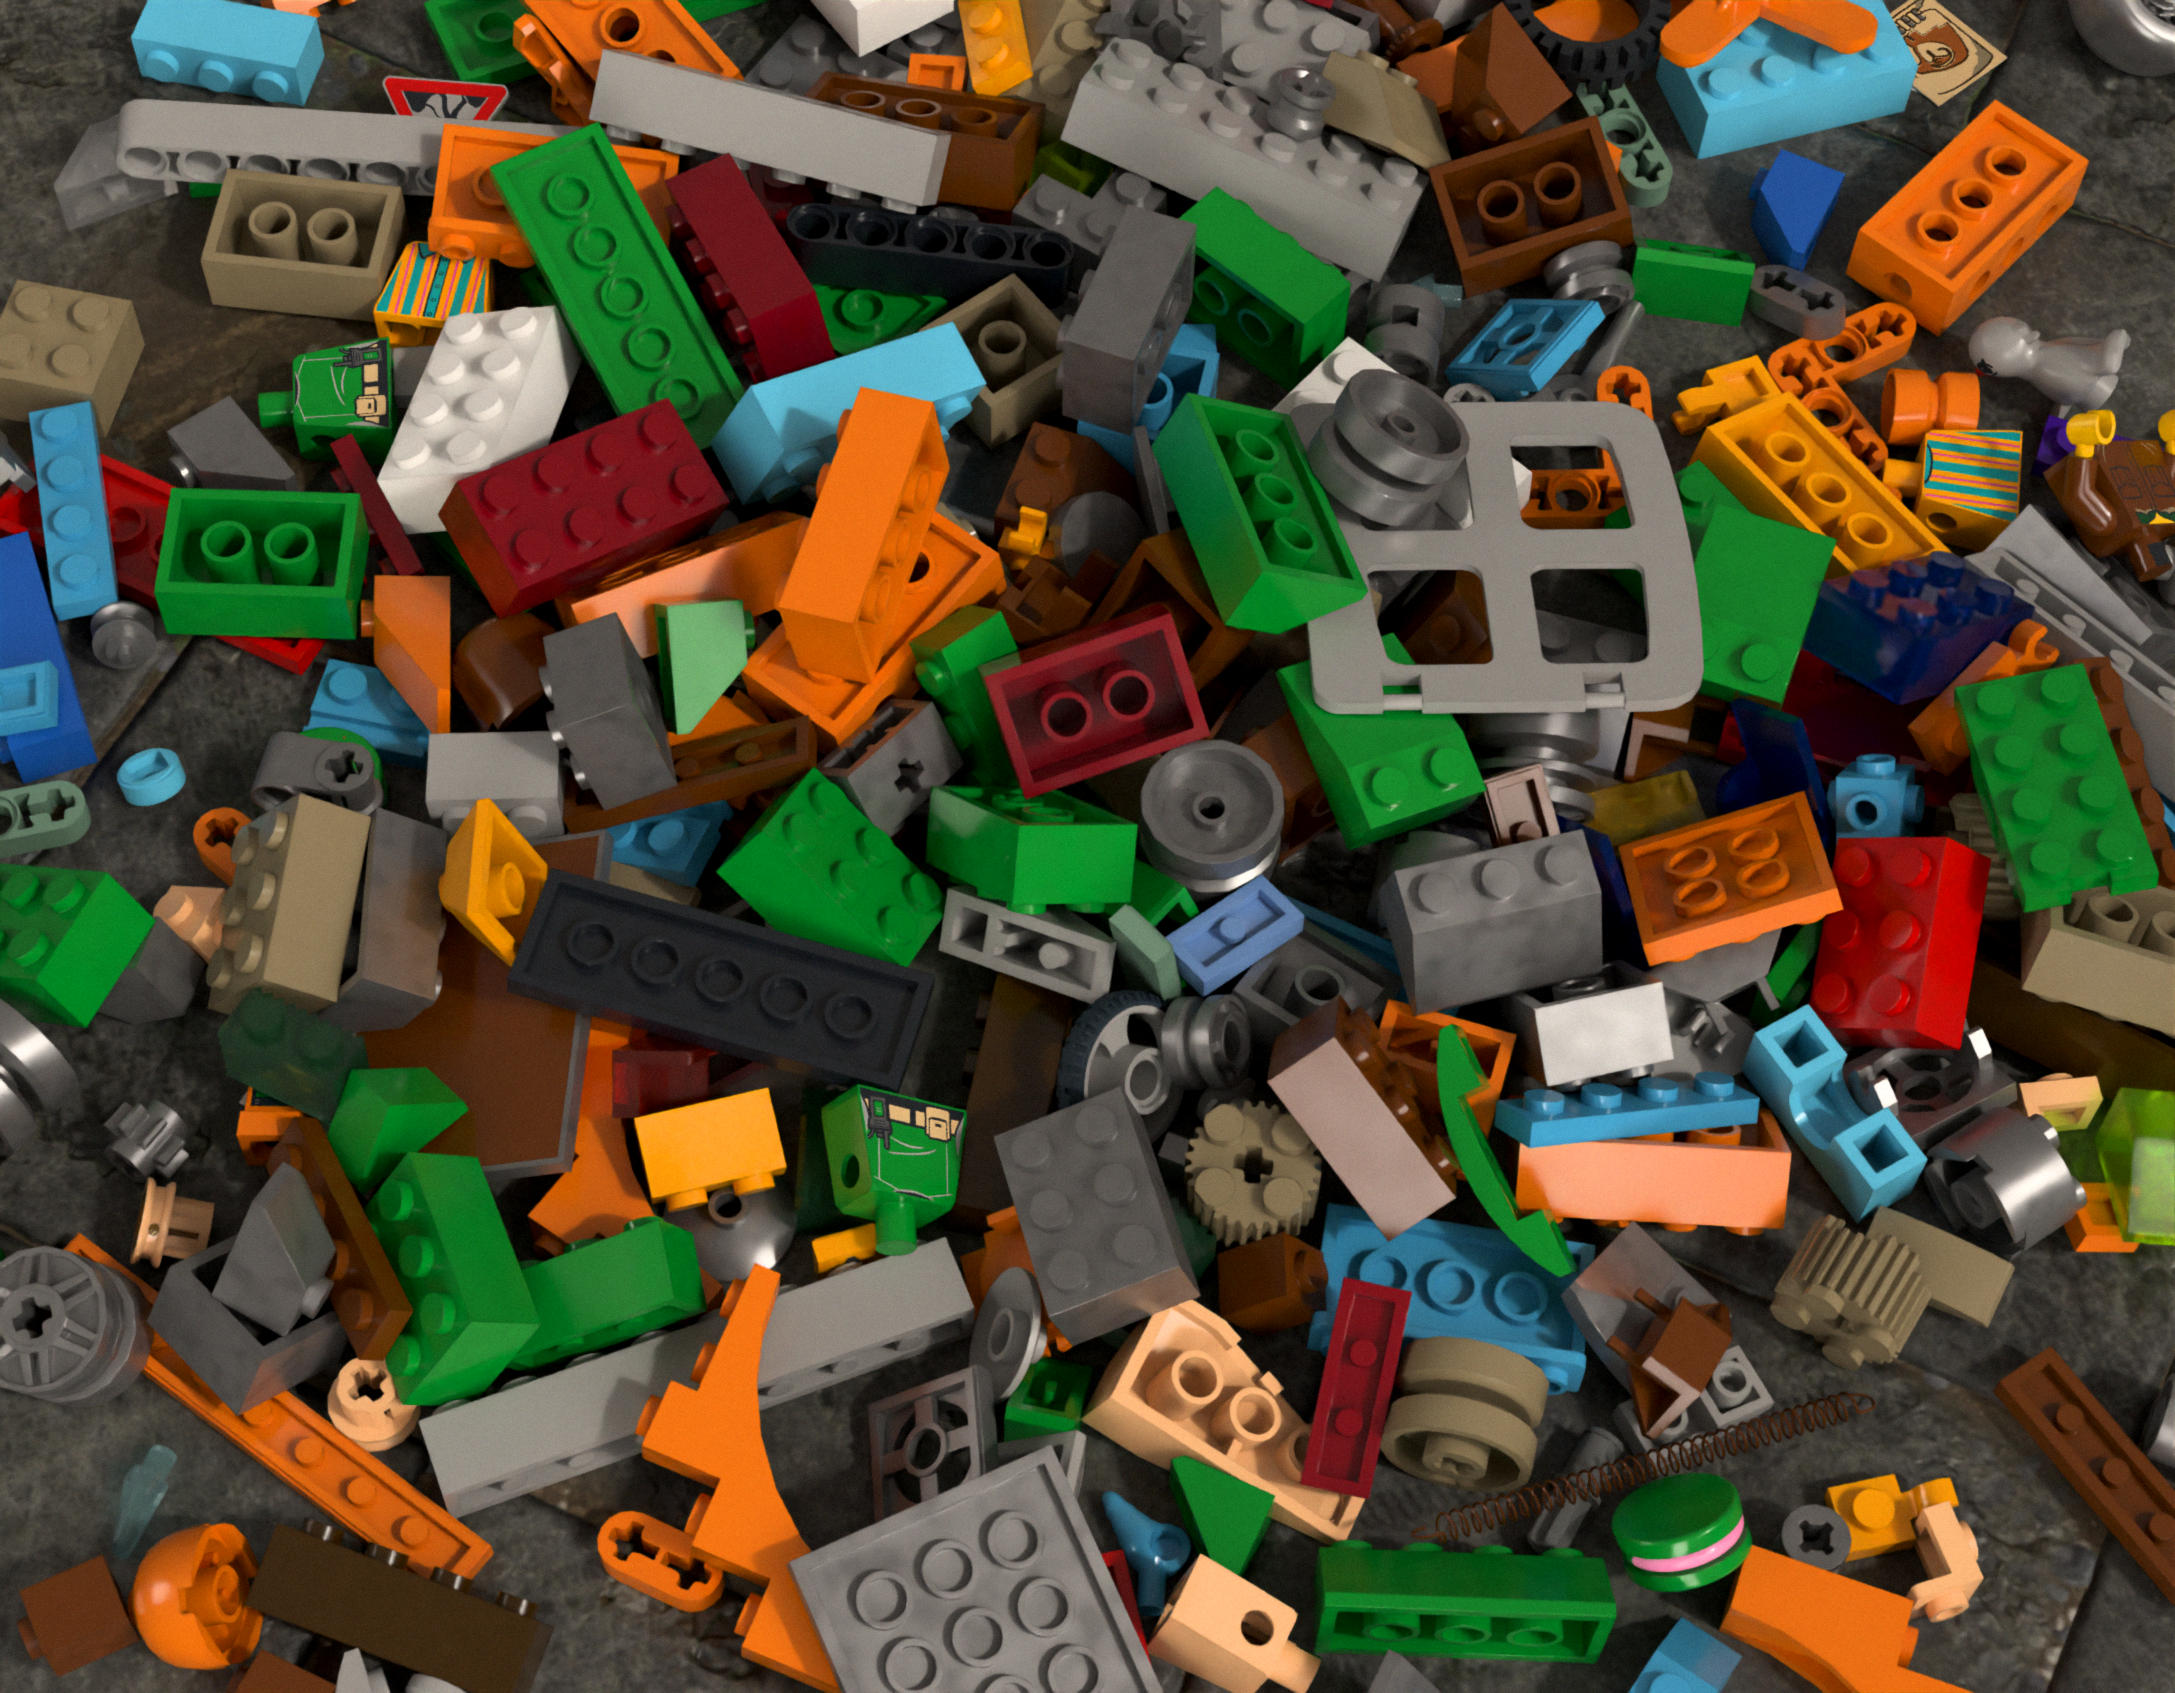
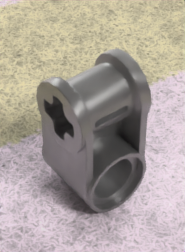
(316, 769)

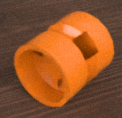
(1917, 405)

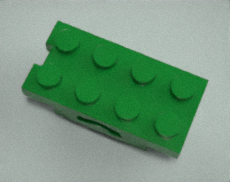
(2053, 787)

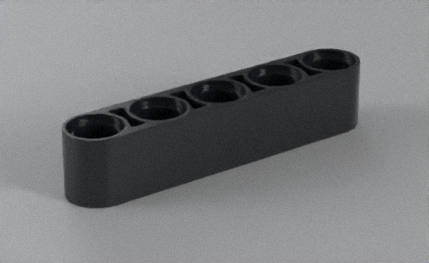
(925, 253)

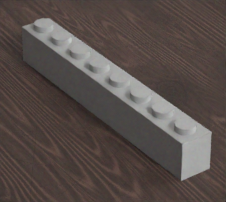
(589, 1412)

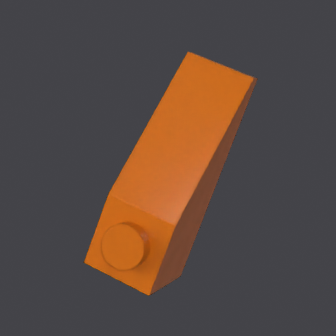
(413, 642)

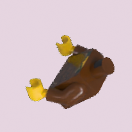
(2119, 491)

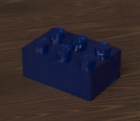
(1912, 624)

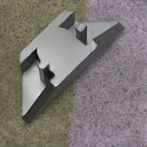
(1720, 974)

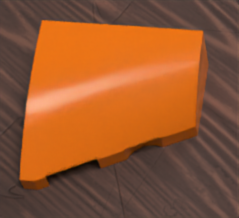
(570, 87)

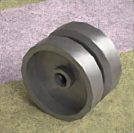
(1388, 447)
(1211, 818)
(30, 1078)

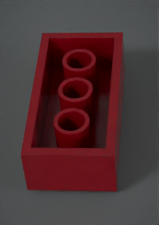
(746, 272)
(582, 508)

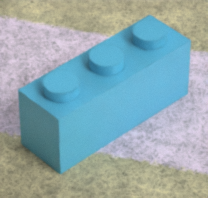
(229, 48)

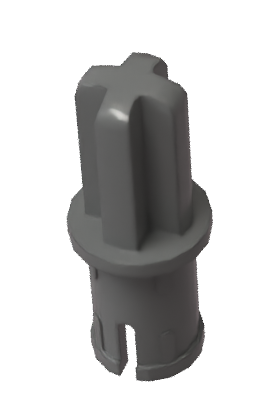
(1560, 1526)

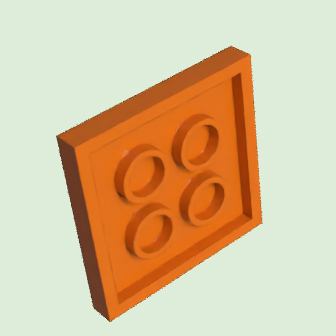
(1729, 879)

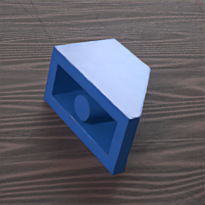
(1793, 207)

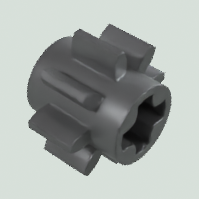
(146, 1140)

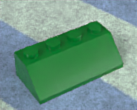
(1255, 515)
(1461, 1603)

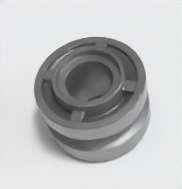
(1591, 273)
(1207, 1042)

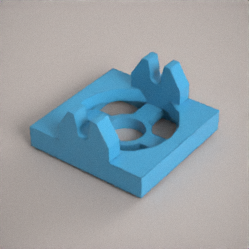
(1557, 331)

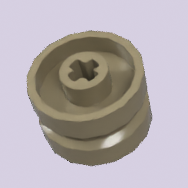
(1465, 1414)

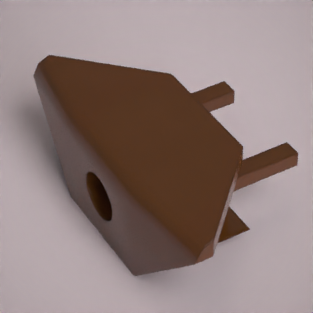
(1661, 736)
(1673, 1359)

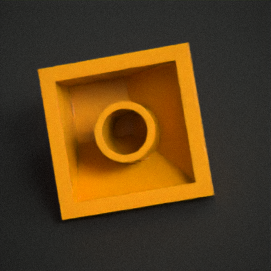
(492, 879)

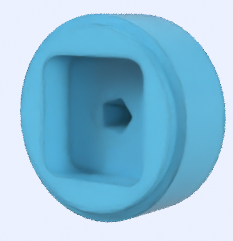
(151, 776)

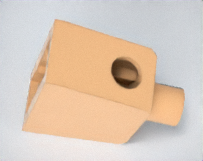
(1230, 1633)

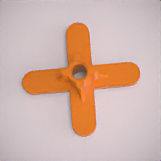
(1711, 25)

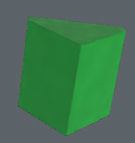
(1690, 280)

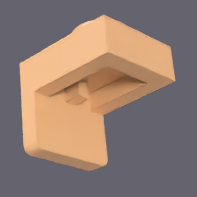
(194, 917)
(2060, 1099)
(1949, 1560)

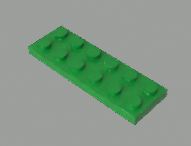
(617, 281)

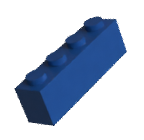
(33, 636)

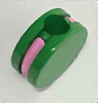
(1681, 1532)

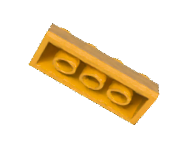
(1801, 475)

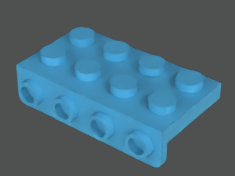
(1462, 1286)

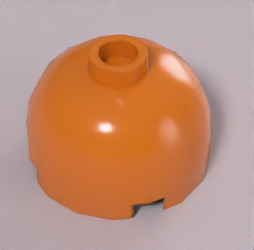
(193, 1598)

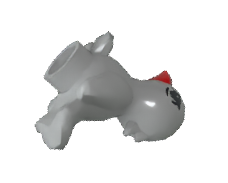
(2062, 369)

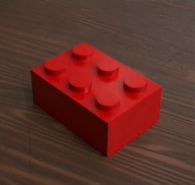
(1904, 945)

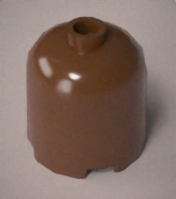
(499, 674)

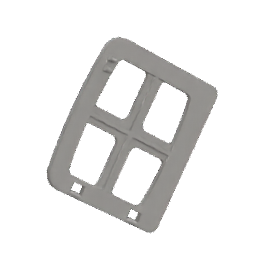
(1504, 552)

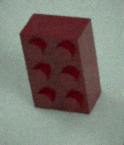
(1094, 700)

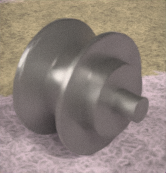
(123, 635)

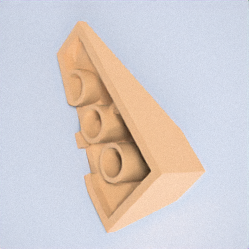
(1196, 1394)

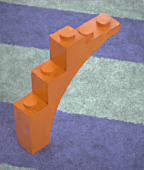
(601, 1188)
(745, 1525)
(1826, 1626)

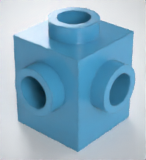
(1876, 798)

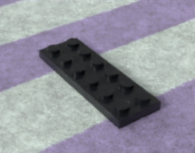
(721, 983)

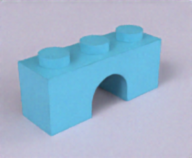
(1801, 1079)

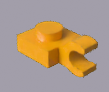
(1724, 393)
(1021, 544)
(1881, 1515)

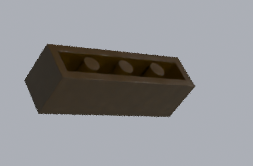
(2060, 1033)
(1010, 1086)
(397, 1613)

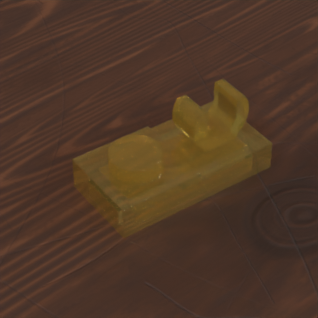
(1646, 808)

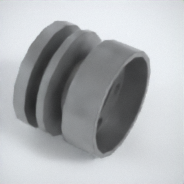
(1548, 738)
(89, 1344)

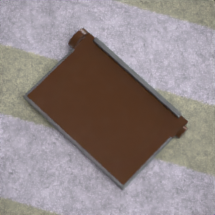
(499, 1051)

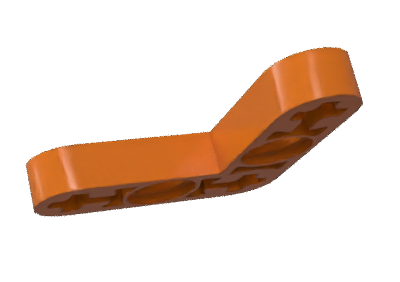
(1825, 376)
(1588, 481)

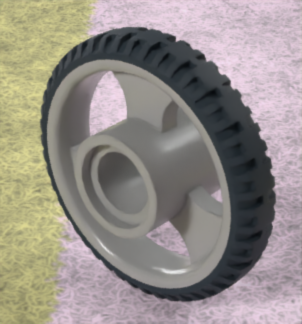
(1101, 1059)

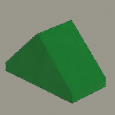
(386, 1117)
(1048, 1400)
(1220, 1513)

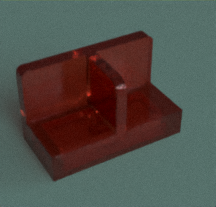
(658, 1076)

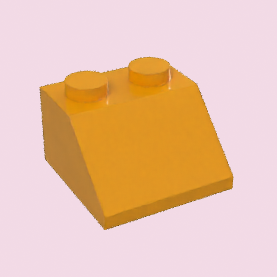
(710, 1149)

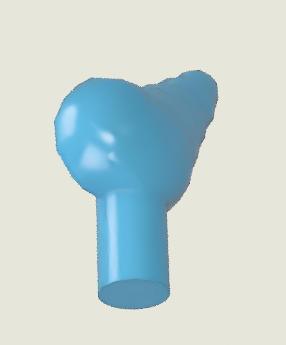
(1150, 1548)

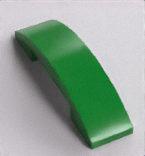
(1459, 1079)

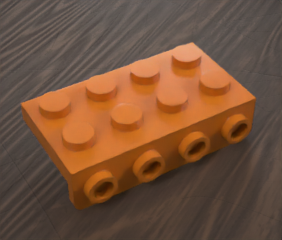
(471, 216)

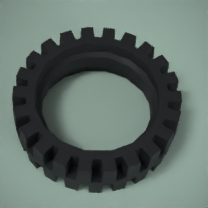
(1601, 61)

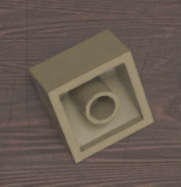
(1384, 110)

